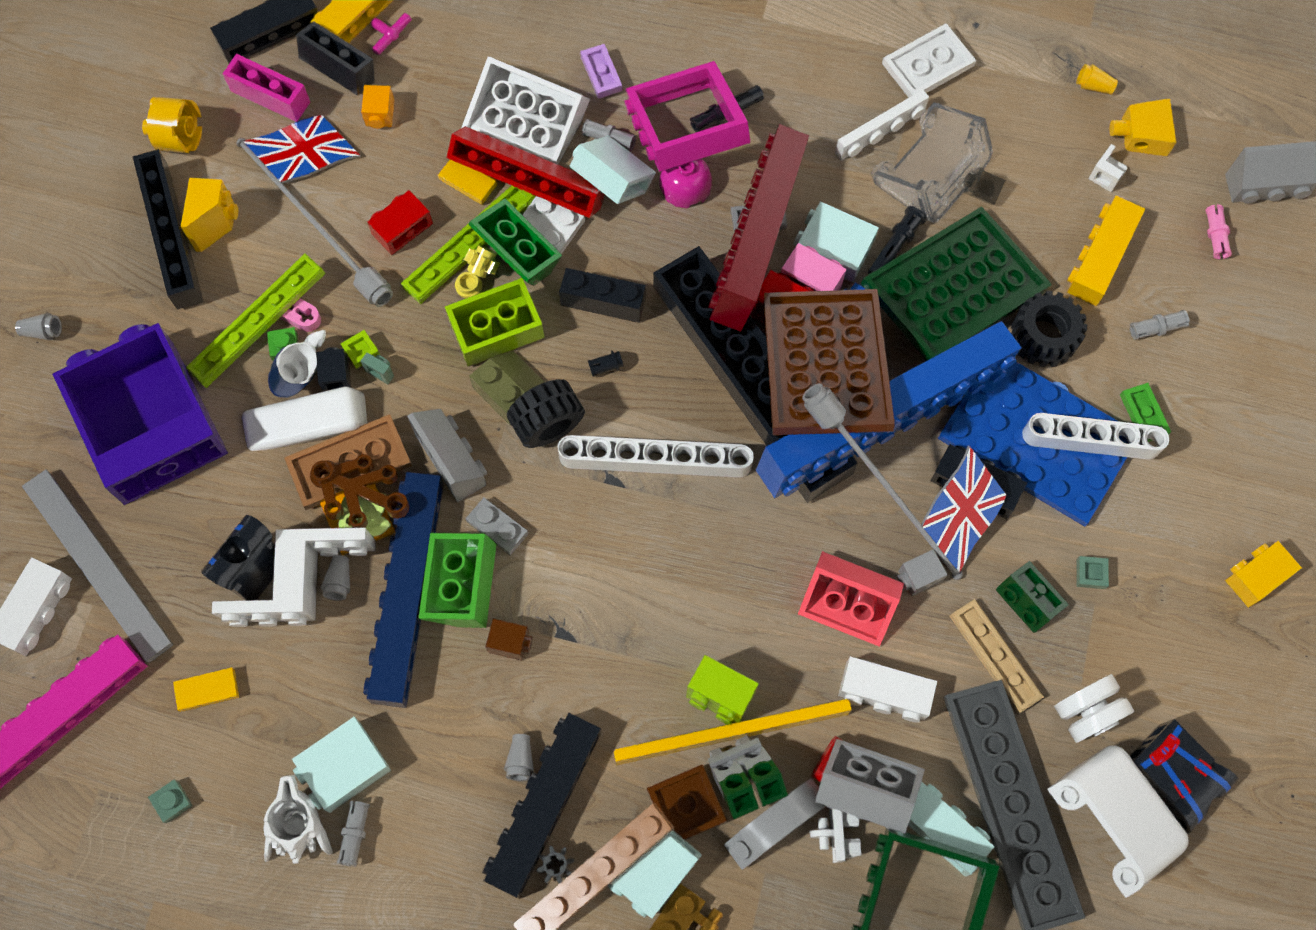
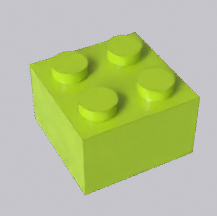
(720, 691)

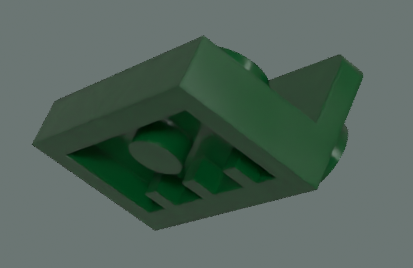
(1031, 596)

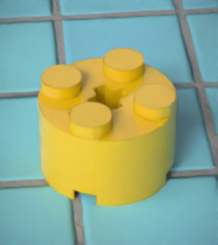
(173, 124)

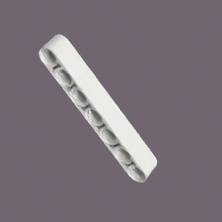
(644, 447)

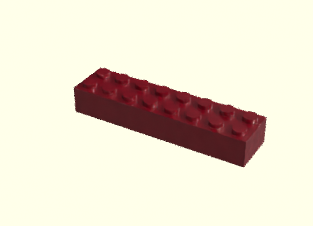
(759, 227)

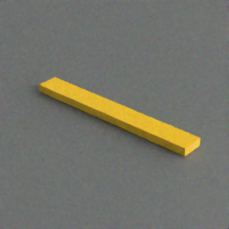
(732, 732)

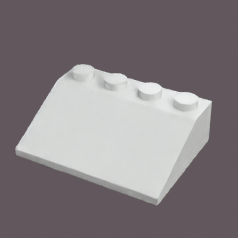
(525, 110)

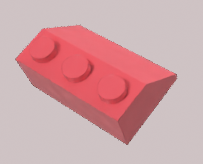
(851, 599)

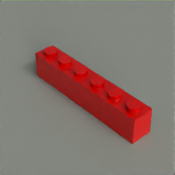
(524, 171)

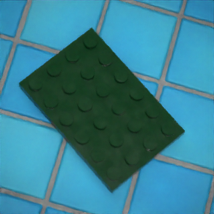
(956, 284)

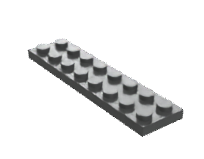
(1013, 807)

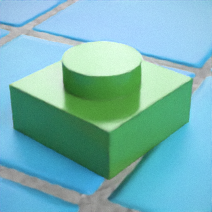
(280, 338)

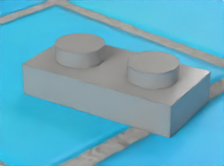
(497, 526)

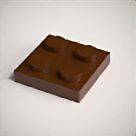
(688, 802)

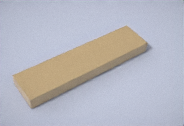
(996, 655)

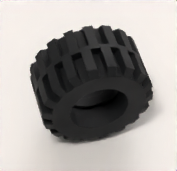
(1060, 313)
(545, 413)

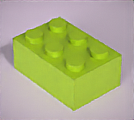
(495, 322)

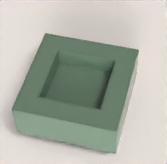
(378, 367)
(1092, 572)
(170, 801)

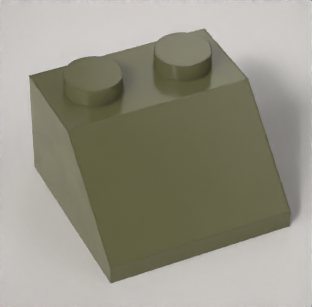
(503, 381)

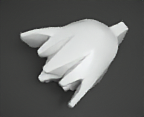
(293, 823)

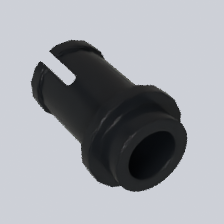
(606, 363)

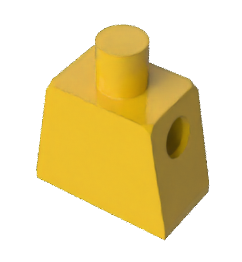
(1147, 128)

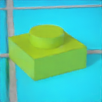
(358, 346)

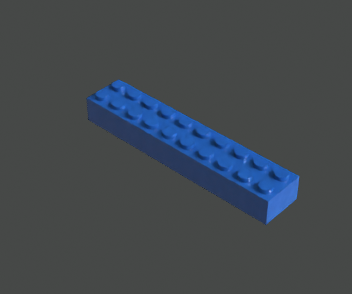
(913, 396)

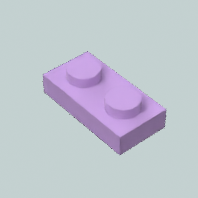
(601, 71)

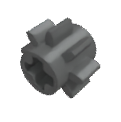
(548, 861)

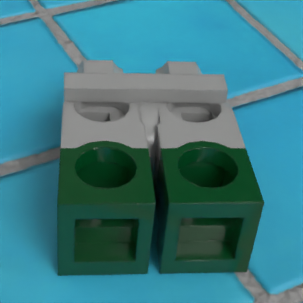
(742, 768)

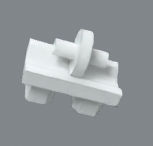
(841, 847)

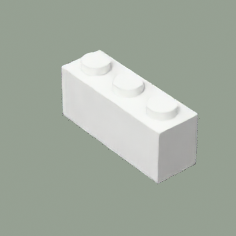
(31, 605)
(887, 689)

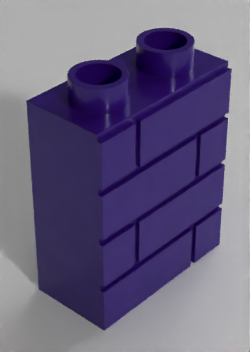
(138, 412)

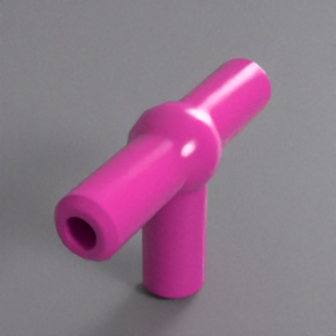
(389, 33)

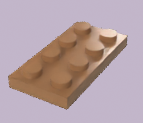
(376, 439)

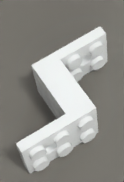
(295, 576)

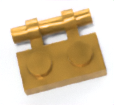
(683, 910)

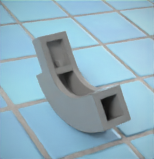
(774, 824)

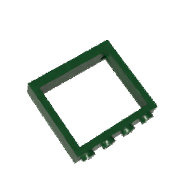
(982, 890)

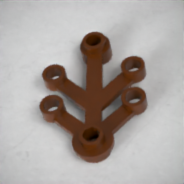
(357, 488)

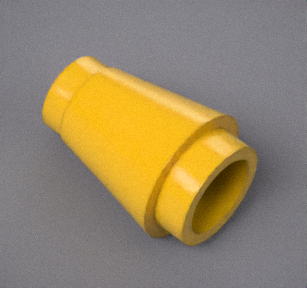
(1096, 80)

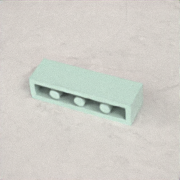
(947, 825)

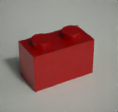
(400, 222)

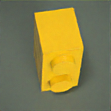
(1263, 573)

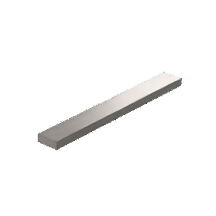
(97, 566)

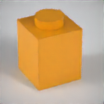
(377, 106)

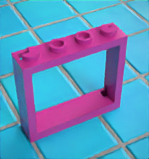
(695, 145)

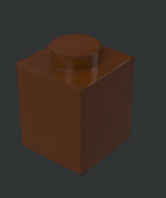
(508, 639)

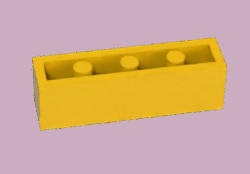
(349, 17)
(1105, 251)

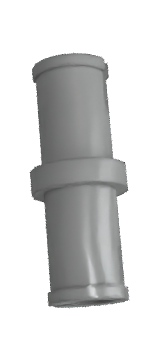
(598, 131)
(1159, 324)
(353, 833)

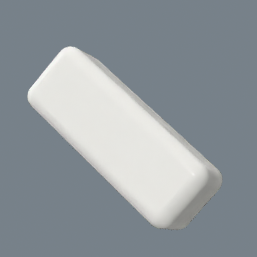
(304, 419)

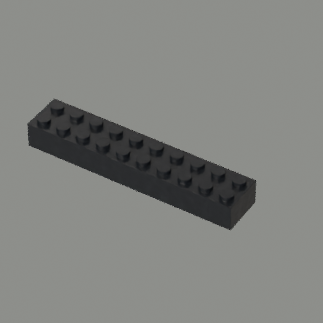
(733, 355)

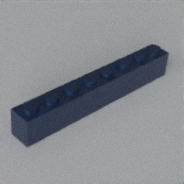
(400, 603)

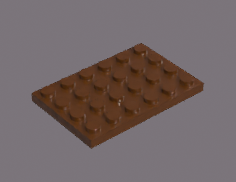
(829, 342)

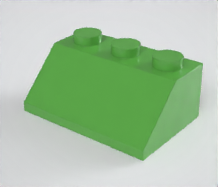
(458, 579)

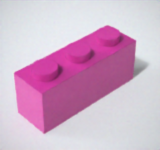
(266, 87)

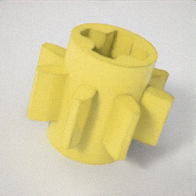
(481, 261)

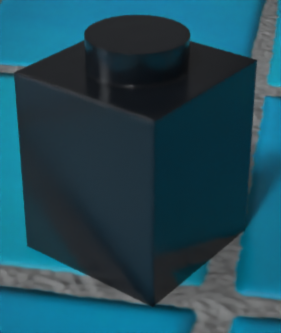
(333, 369)

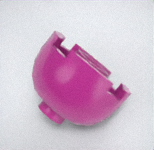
(686, 183)

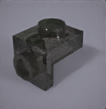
(983, 185)

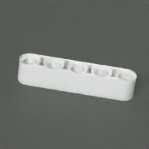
(1106, 430)

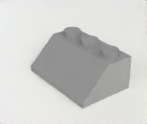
(1273, 172)
(448, 452)
(870, 786)

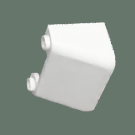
(1128, 812)

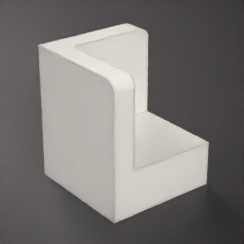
(1108, 171)

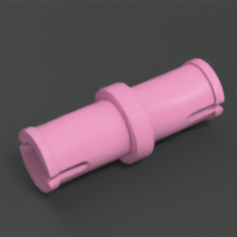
(1218, 231)

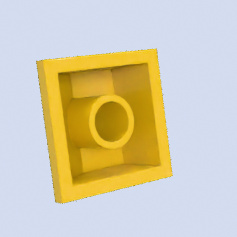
(207, 212)

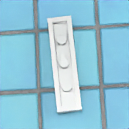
(876, 128)

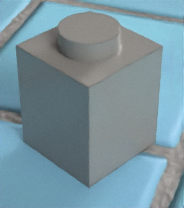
(922, 573)

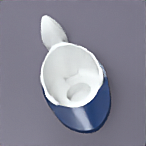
(295, 366)

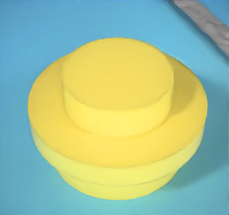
(468, 285)

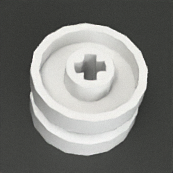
(1096, 712)

